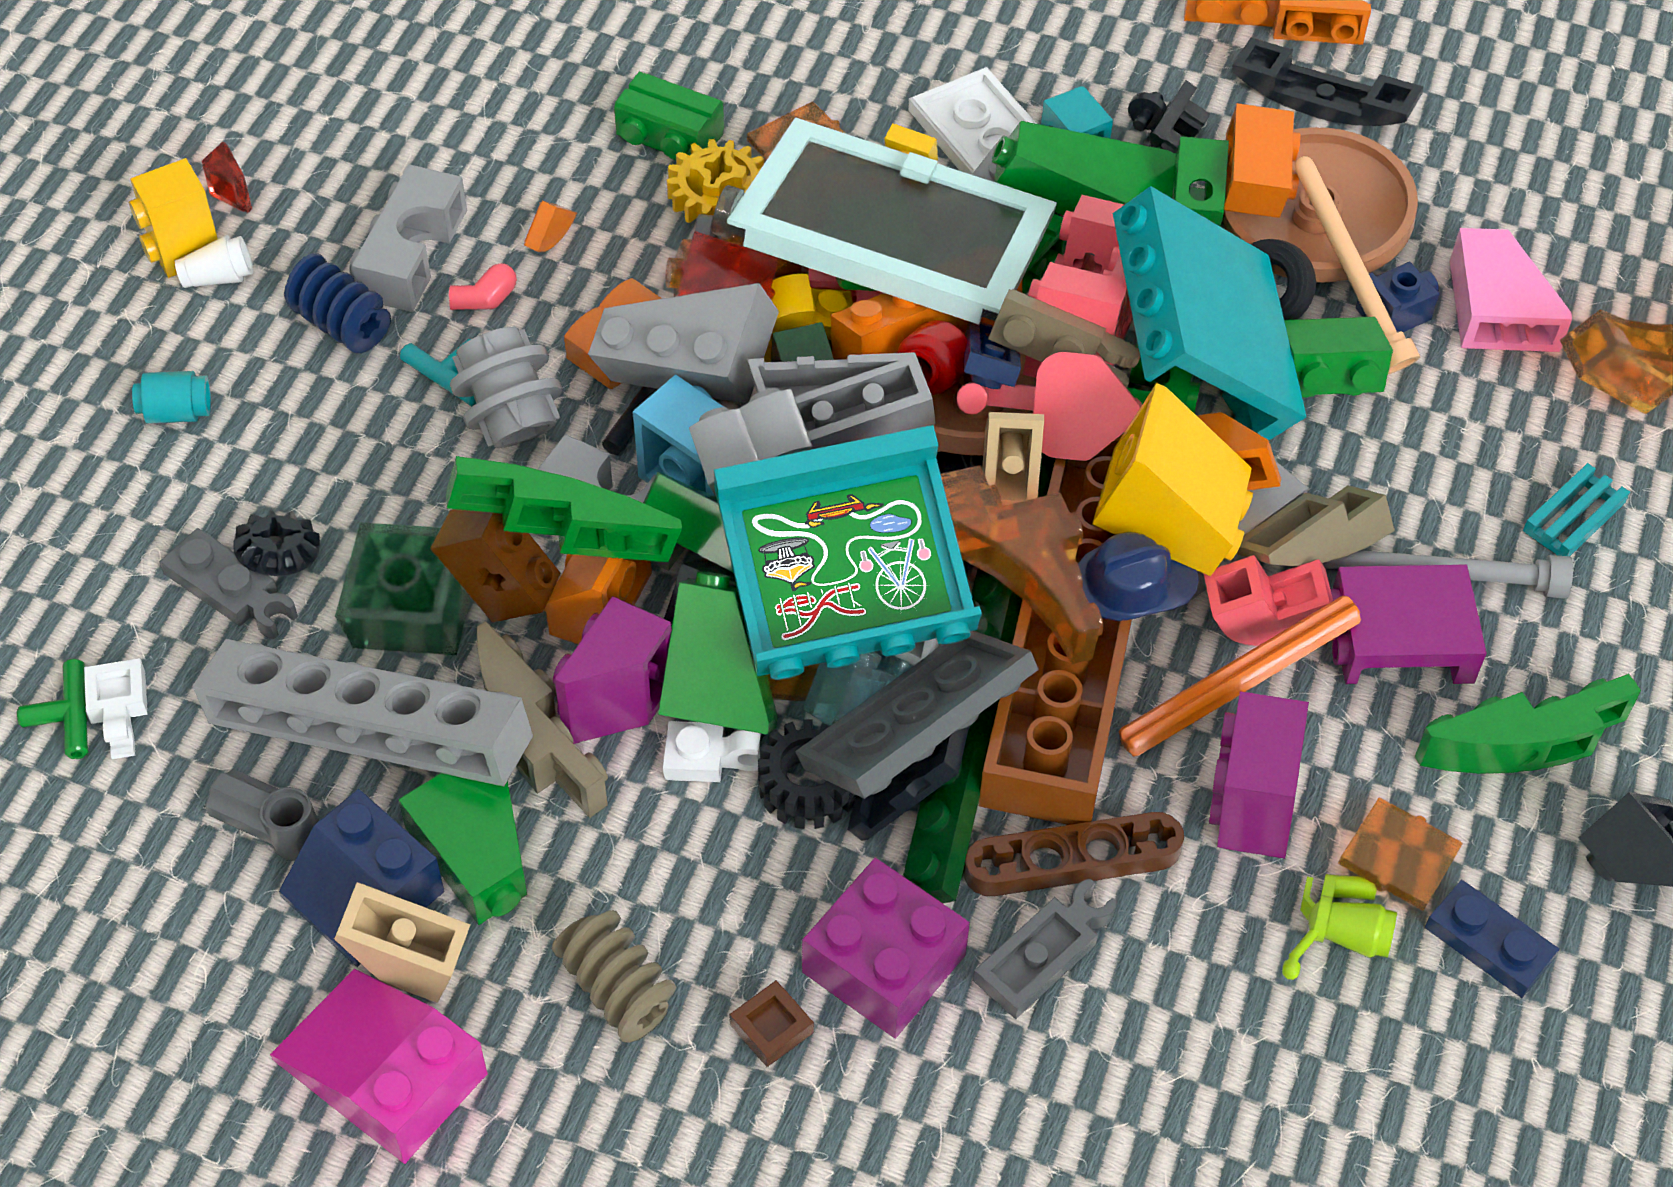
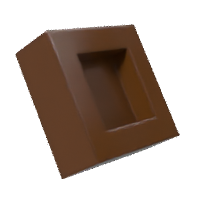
(771, 1023)

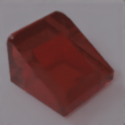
(226, 178)

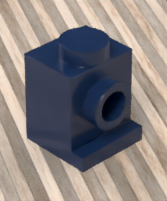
(1407, 295)

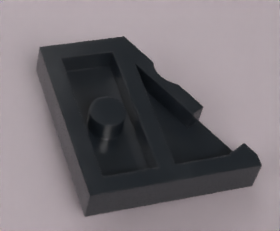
(908, 787)

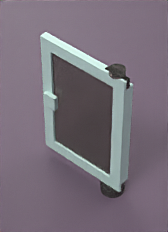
(887, 221)

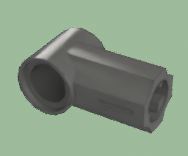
(263, 811)

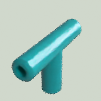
(437, 371)

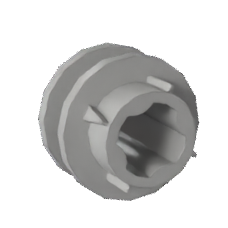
(504, 381)

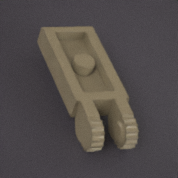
(1043, 330)

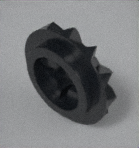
(259, 554)

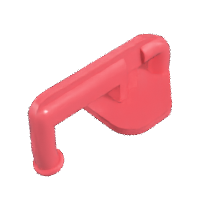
(1080, 403)

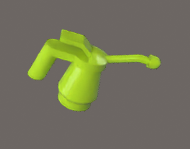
(1356, 926)

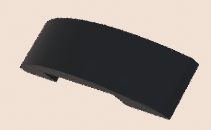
(1322, 95)

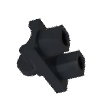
(1151, 113)

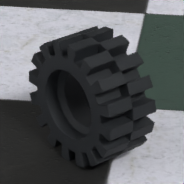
(794, 799)

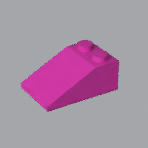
(383, 1061)

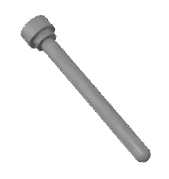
(1550, 575)

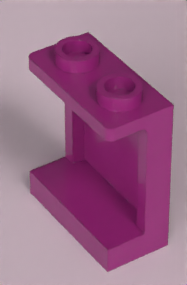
(1410, 620)

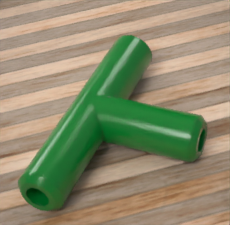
(69, 709)

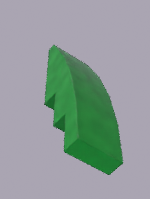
(580, 513)

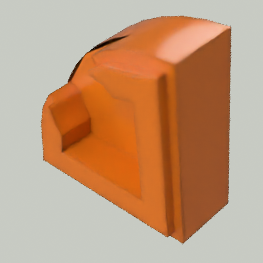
(549, 226)

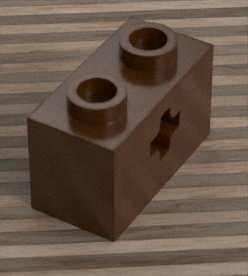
(496, 567)

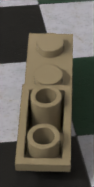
(551, 750)

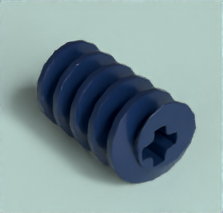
(337, 303)

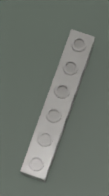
(365, 711)

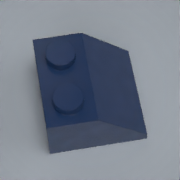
(363, 847)

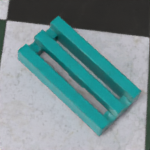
(1597, 488)

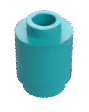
(172, 397)

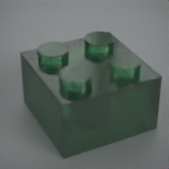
(400, 593)

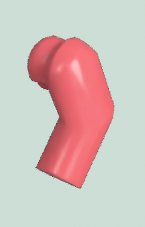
(487, 291)

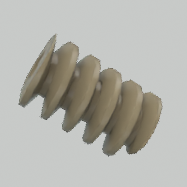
(614, 974)

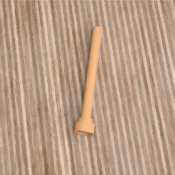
(1404, 349)

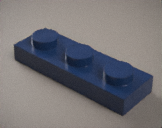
(989, 361)

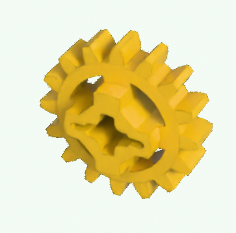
(701, 177)

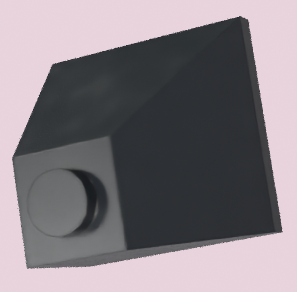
(1633, 841)

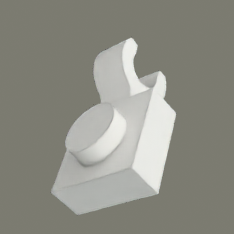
(113, 696)
(701, 750)

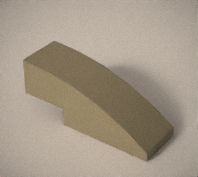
(1320, 528)

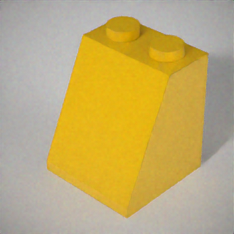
(1176, 485)

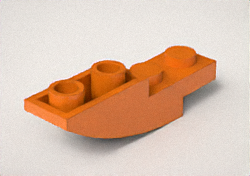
(1291, 19)

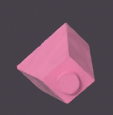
(1503, 295)

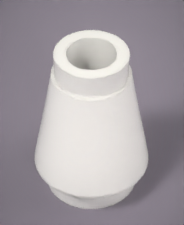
(216, 263)

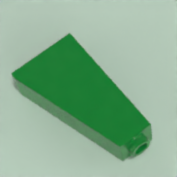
(1072, 164)

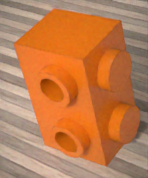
(1261, 160)

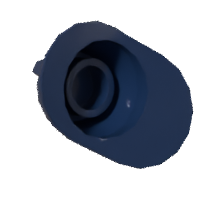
(1135, 578)

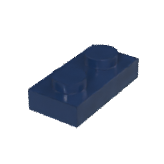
(1491, 938)

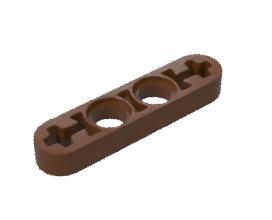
(1071, 844)

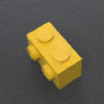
(173, 212)

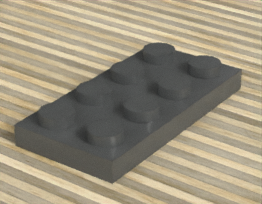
(916, 713)

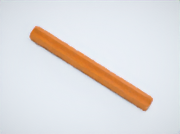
(1239, 675)

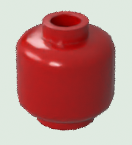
(939, 352)

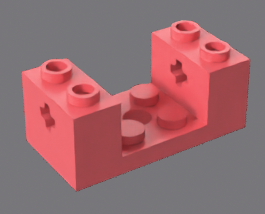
(1083, 282)

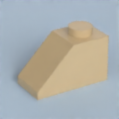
(1013, 454)
(402, 941)

